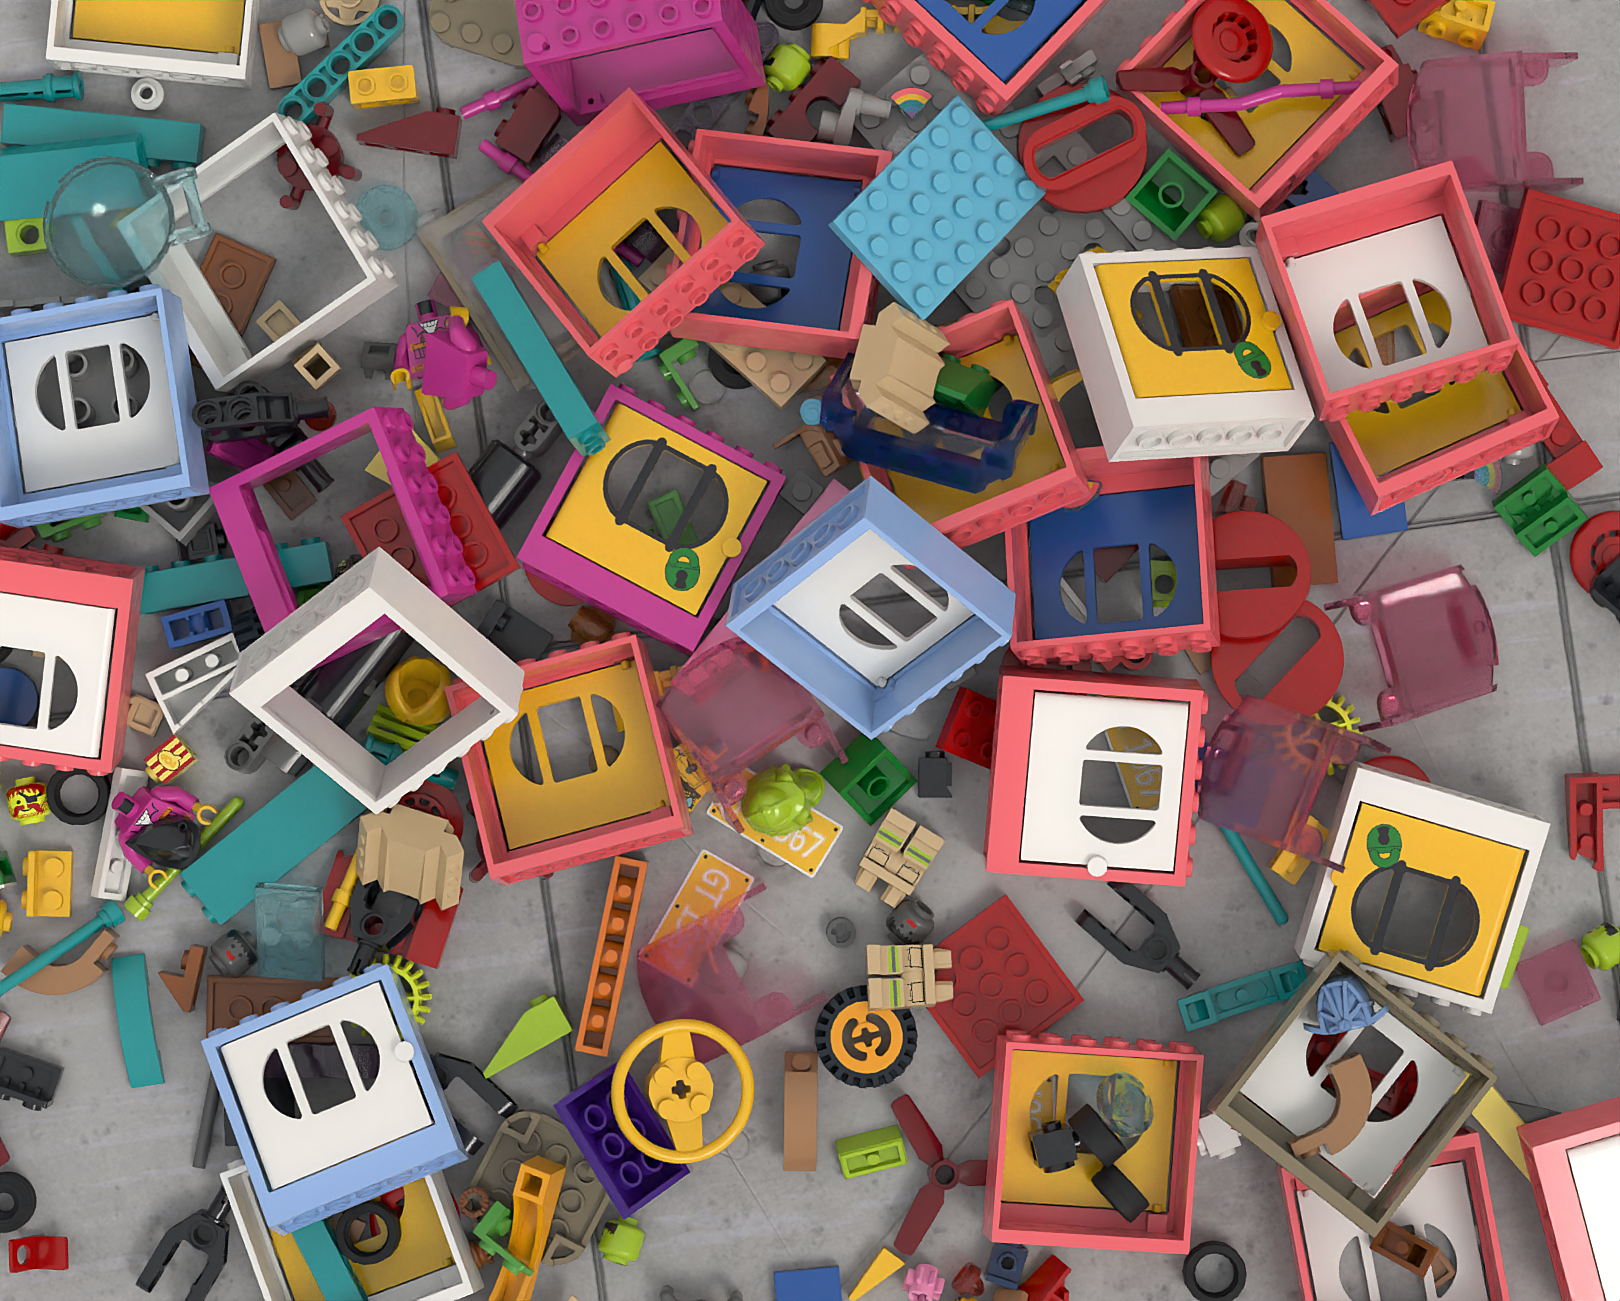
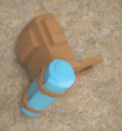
(822, 445)

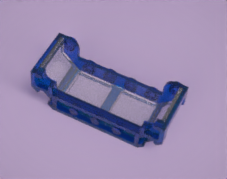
(950, 451)

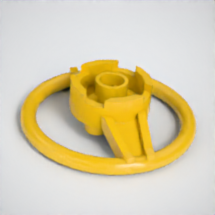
(681, 1111)

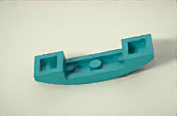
(1241, 995)
(136, 1021)

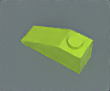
(535, 1029)

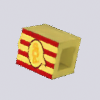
(170, 760)

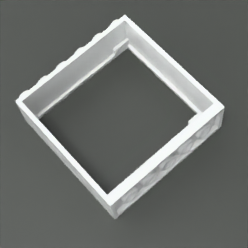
(206, 322)
(330, 620)

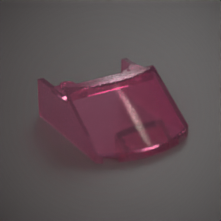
(1476, 117)
(1430, 643)
(733, 711)
(1268, 772)
(695, 979)

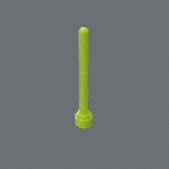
(142, 902)

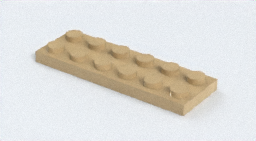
(773, 372)

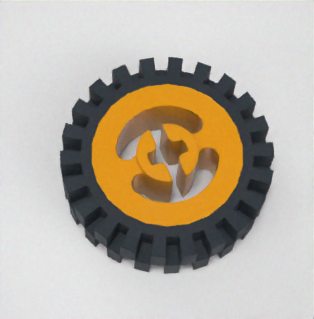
(875, 1068)

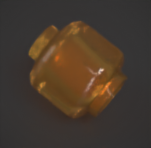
(592, 625)

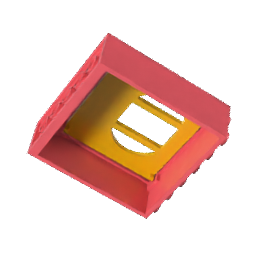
(1278, 122)
(596, 197)
(1383, 442)
(1040, 476)
(610, 794)
(1016, 1178)

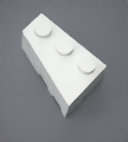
(194, 680)

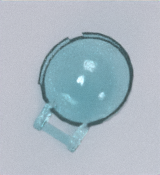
(117, 221)

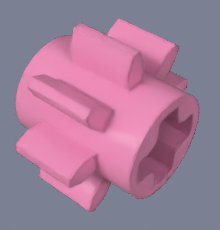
(923, 1283)

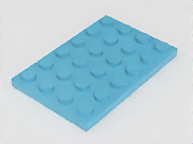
(936, 209)

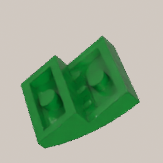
(1539, 510)

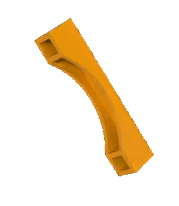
(534, 1208)

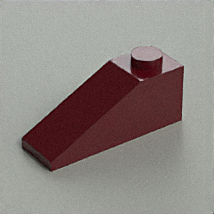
(422, 133)

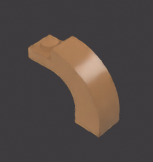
(66, 978)
(1350, 1110)
(800, 1111)

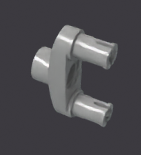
(839, 126)

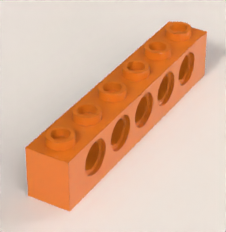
(611, 955)

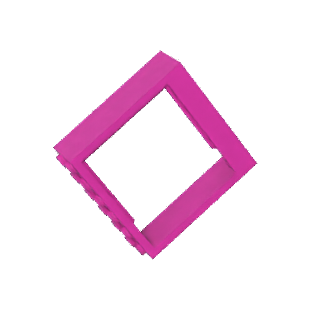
(658, 71)
(414, 491)

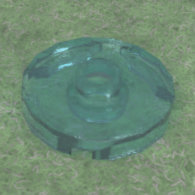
(402, 210)
(1124, 1105)

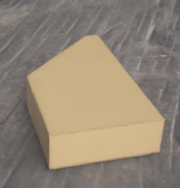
(144, 715)

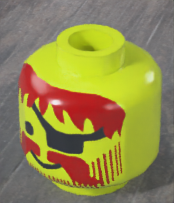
(28, 801)

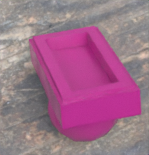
(240, 453)

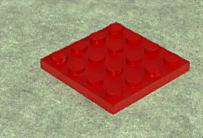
(1565, 270)
(485, 550)
(999, 984)

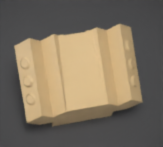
(898, 366)
(411, 855)

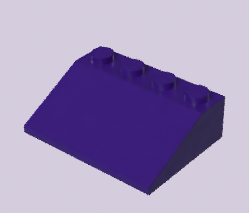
(621, 1168)

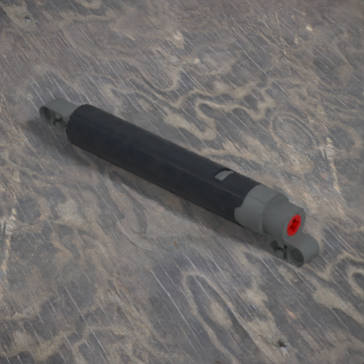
(349, 681)

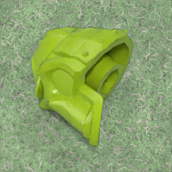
(781, 799)

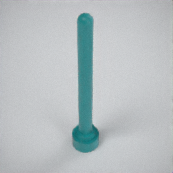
(1094, 91)
(1255, 874)
(108, 916)

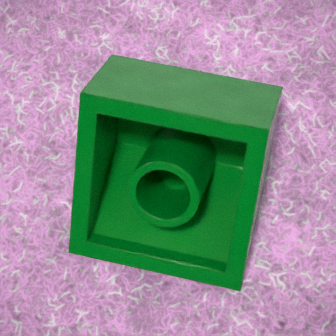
(1171, 195)
(963, 386)
(870, 779)

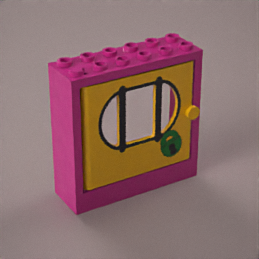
(657, 564)

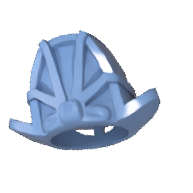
(1344, 1006)

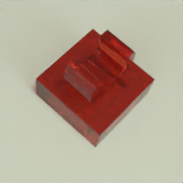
(1234, 498)

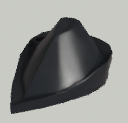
(168, 842)

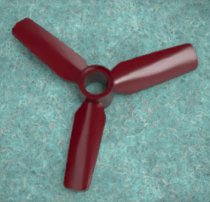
(1171, 79)
(930, 1196)

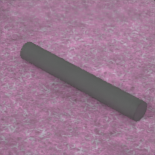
(207, 1124)

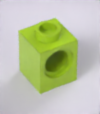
(15, 237)
(1167, 569)

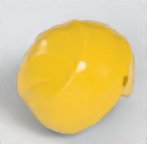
(418, 691)

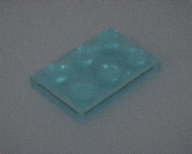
(290, 931)

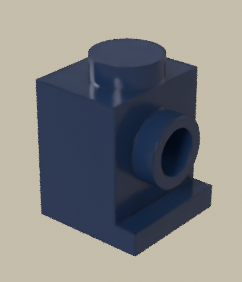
(1006, 1276)

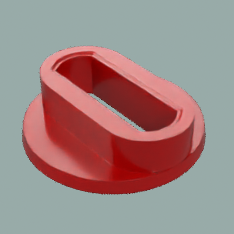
(1098, 181)
(1258, 541)
(1306, 685)

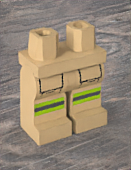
(893, 866)
(916, 975)

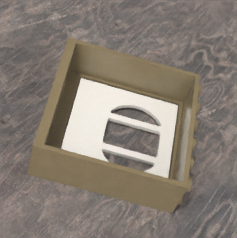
(1279, 1083)

